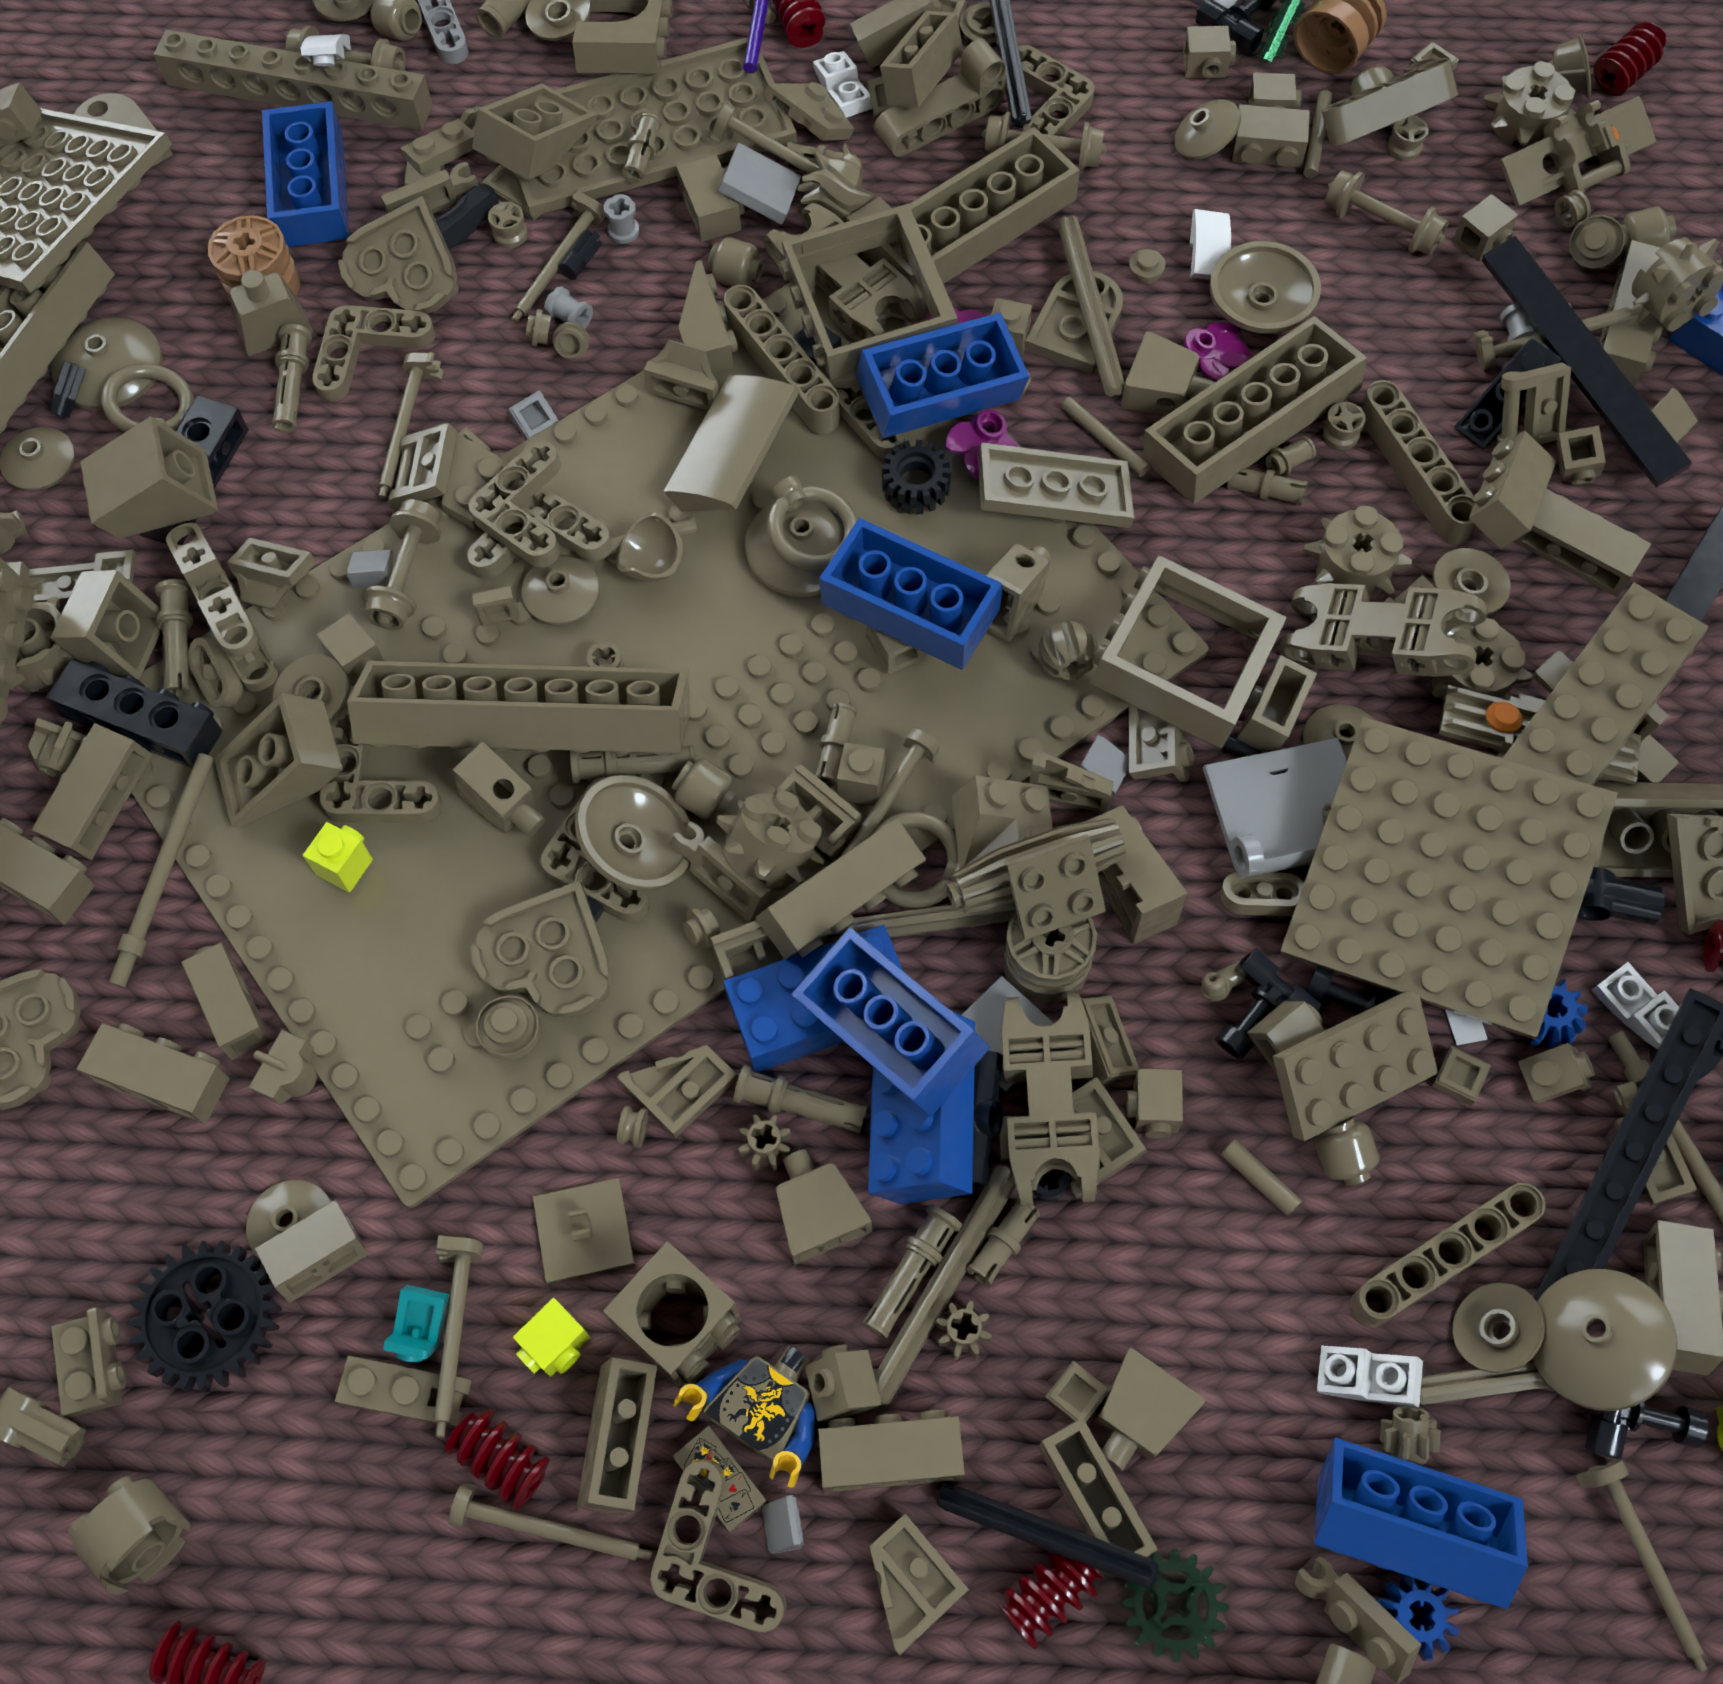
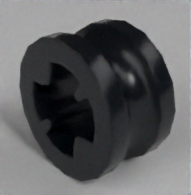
(1055, 1194)

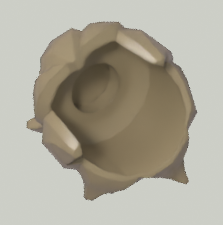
(836, 184)

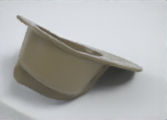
(1572, 63)

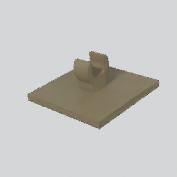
(583, 1230)

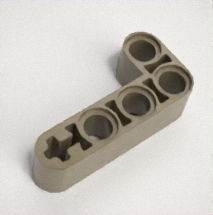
(1420, 88)
(949, 105)

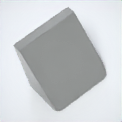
(532, 415)
(370, 568)
(1106, 761)
(783, 1525)

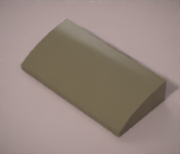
(730, 443)

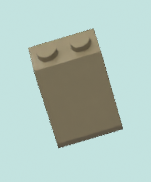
(147, 481)

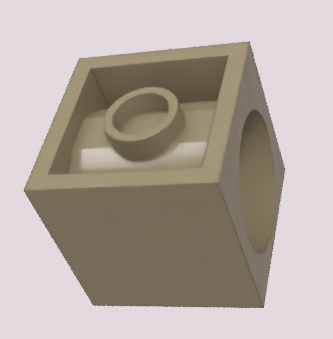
(665, 1275)

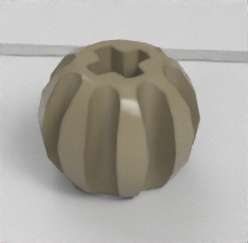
(1067, 650)

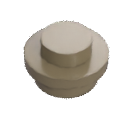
(1147, 266)
(538, 328)
(570, 340)
(700, 927)

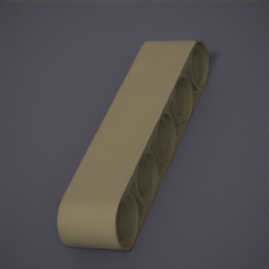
(782, 358)
(1419, 462)
(1465, 1244)

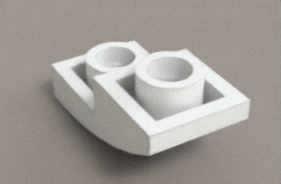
(325, 48)
(841, 80)
(1209, 240)
(1637, 1004)
(1370, 1376)

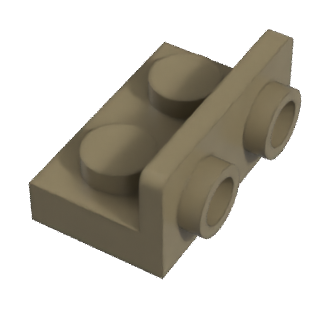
(1157, 747)
(88, 1363)

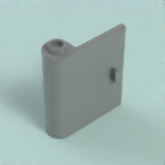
(1271, 815)

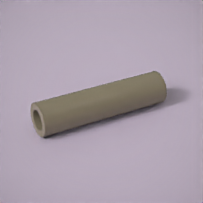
(1261, 1177)

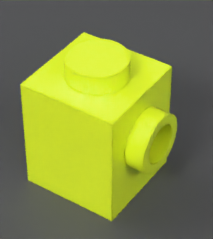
(338, 856)
(551, 1340)

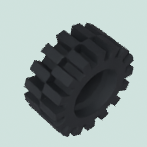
(916, 494)

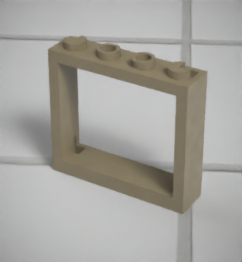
(849, 239)
(1162, 697)

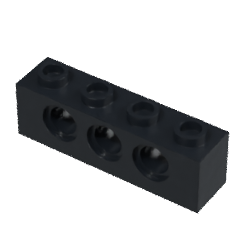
(220, 432)
(78, 699)

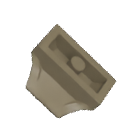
(682, 375)
(268, 571)

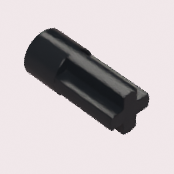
(580, 254)
(66, 389)

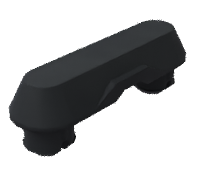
(467, 214)

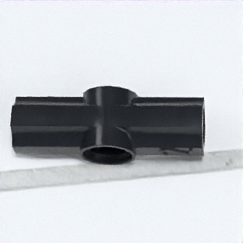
(1620, 899)
(987, 1113)

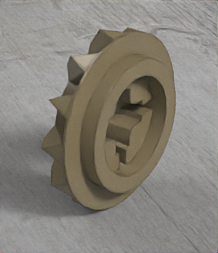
(975, 18)

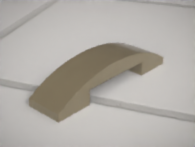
(60, 580)

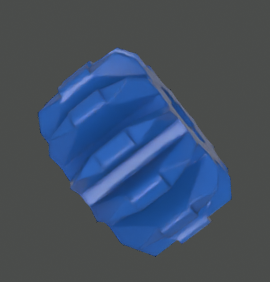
(1564, 1018)
(1434, 1614)

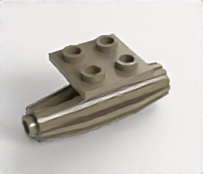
(1045, 876)

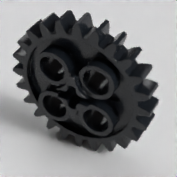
(169, 1341)

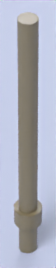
(133, 944)
(1695, 1163)

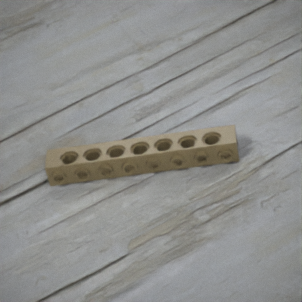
(292, 80)

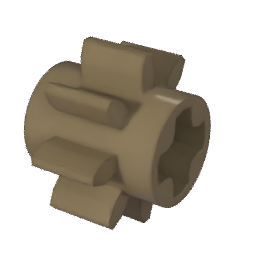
(760, 1131)
(955, 1320)
(1410, 1434)

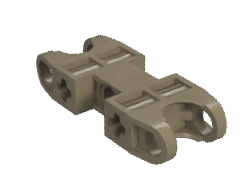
(857, 293)
(222, 607)
(1406, 631)
(1052, 1132)

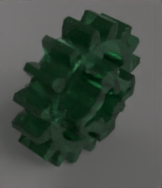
(1191, 1622)

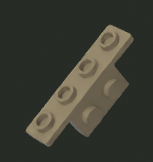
(1654, 759)

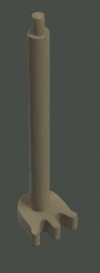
(727, 120)
(589, 212)
(1488, 353)
(418, 367)
(919, 744)
(462, 1252)
(1609, 1476)
(465, 1508)

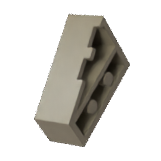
(1140, 885)

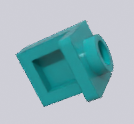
(418, 1324)

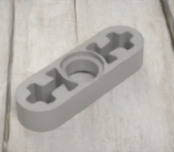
(440, 35)

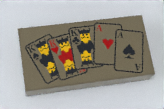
(739, 1496)

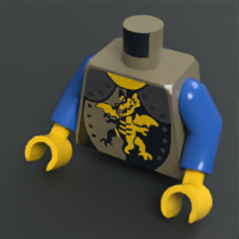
(760, 1408)

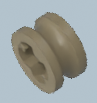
(1572, 208)
(604, 650)
(632, 1126)

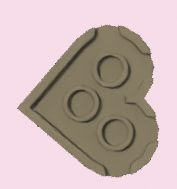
(401, 259)
(548, 950)
(35, 1017)

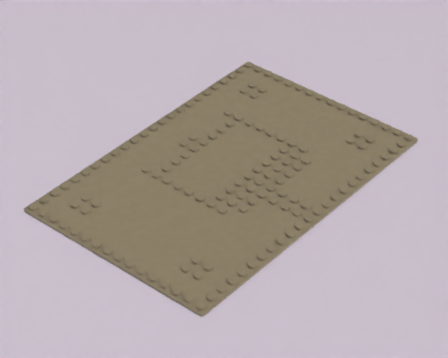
(388, 970)

